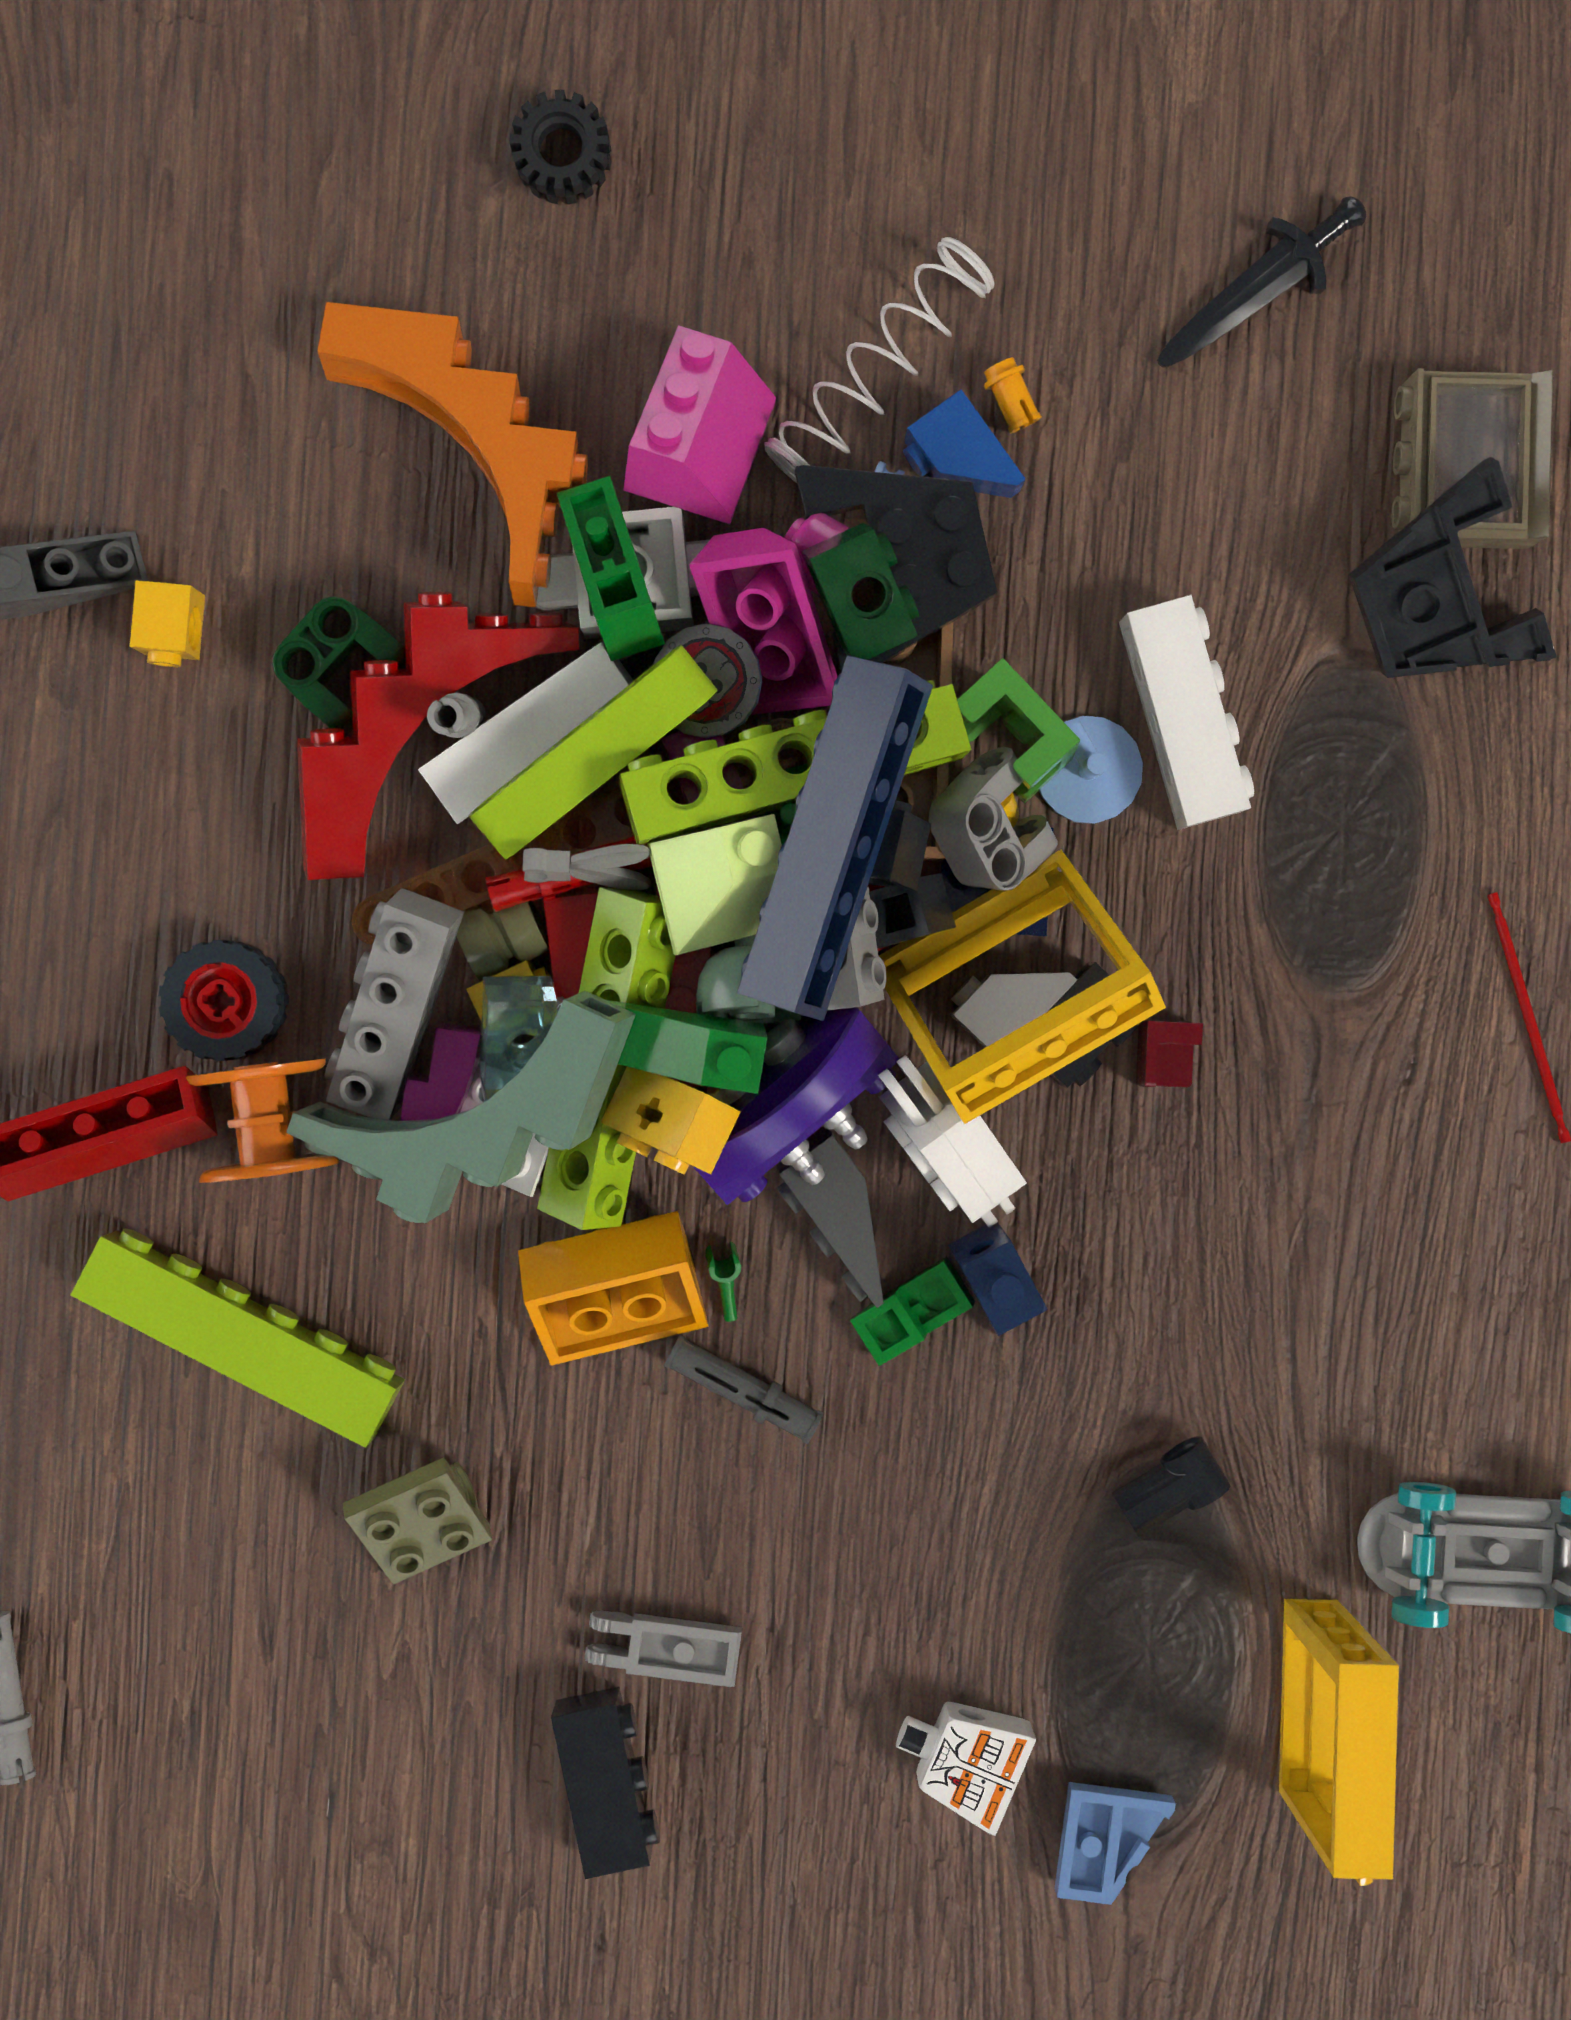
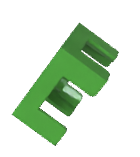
(1027, 718)

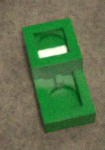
(913, 1311)

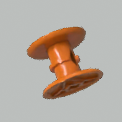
(262, 1121)

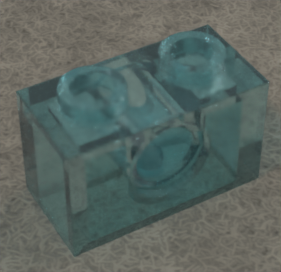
(512, 1009)

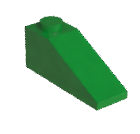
(610, 569)
(695, 1047)

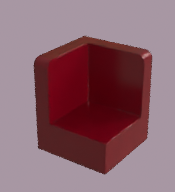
(1166, 1053)

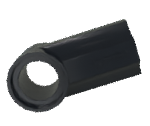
(1183, 1480)

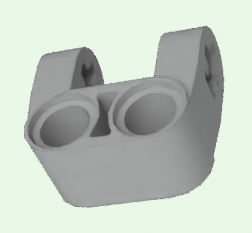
(977, 832)

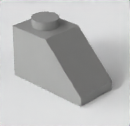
(1006, 1002)

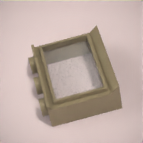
(1459, 421)

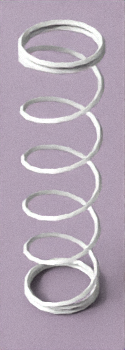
(776, 448)

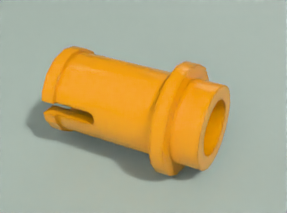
(1011, 394)

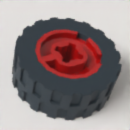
(223, 1000)

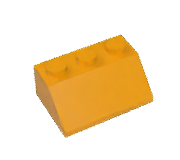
(612, 1288)

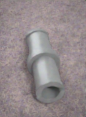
(456, 715)

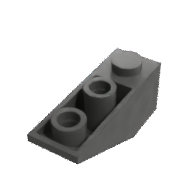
(67, 572)
(841, 1214)

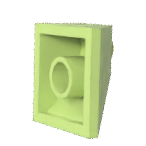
(715, 881)

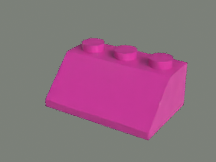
(699, 428)
(762, 594)

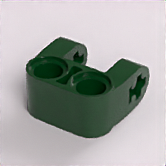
(330, 655)

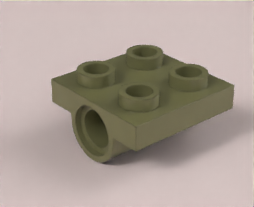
(419, 1519)

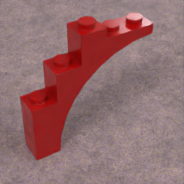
(388, 704)

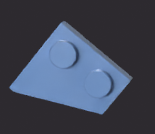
(1105, 1838)

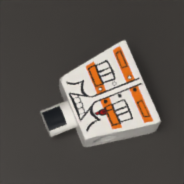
(970, 1760)

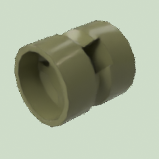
(495, 937)

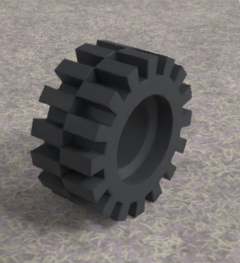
(554, 115)

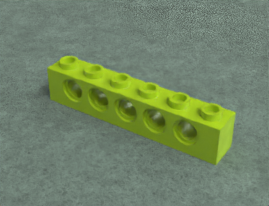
(657, 817)
(627, 963)

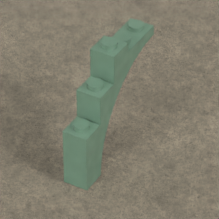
(551, 1096)

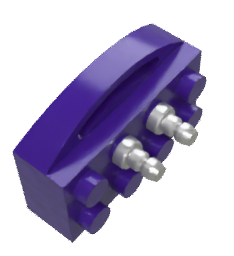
(805, 1083)

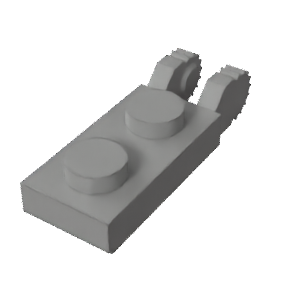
(668, 1648)

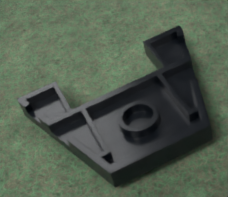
(932, 533)
(1422, 597)

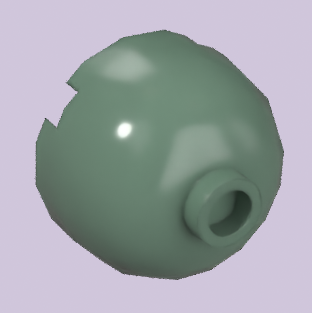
(719, 988)

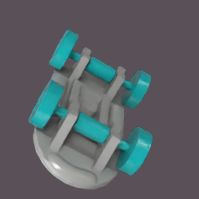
(1467, 1551)

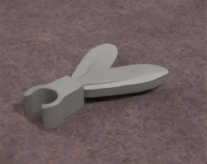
(594, 866)

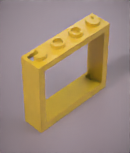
(1054, 1036)
(1339, 1738)

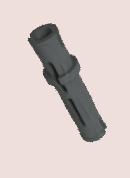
(763, 1400)

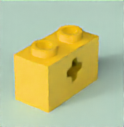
(670, 1117)

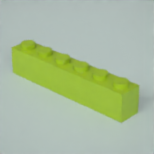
(238, 1336)

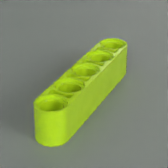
(593, 752)

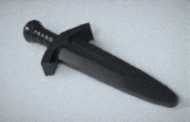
(1265, 280)

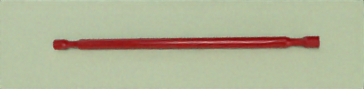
(1529, 1018)

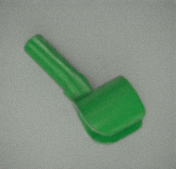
(724, 1273)

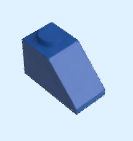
(960, 446)

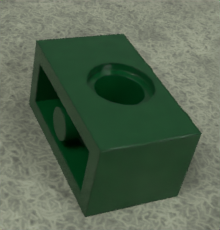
(836, 568)

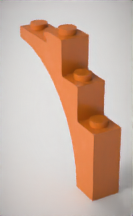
(428, 367)

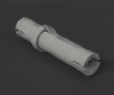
(14, 1721)

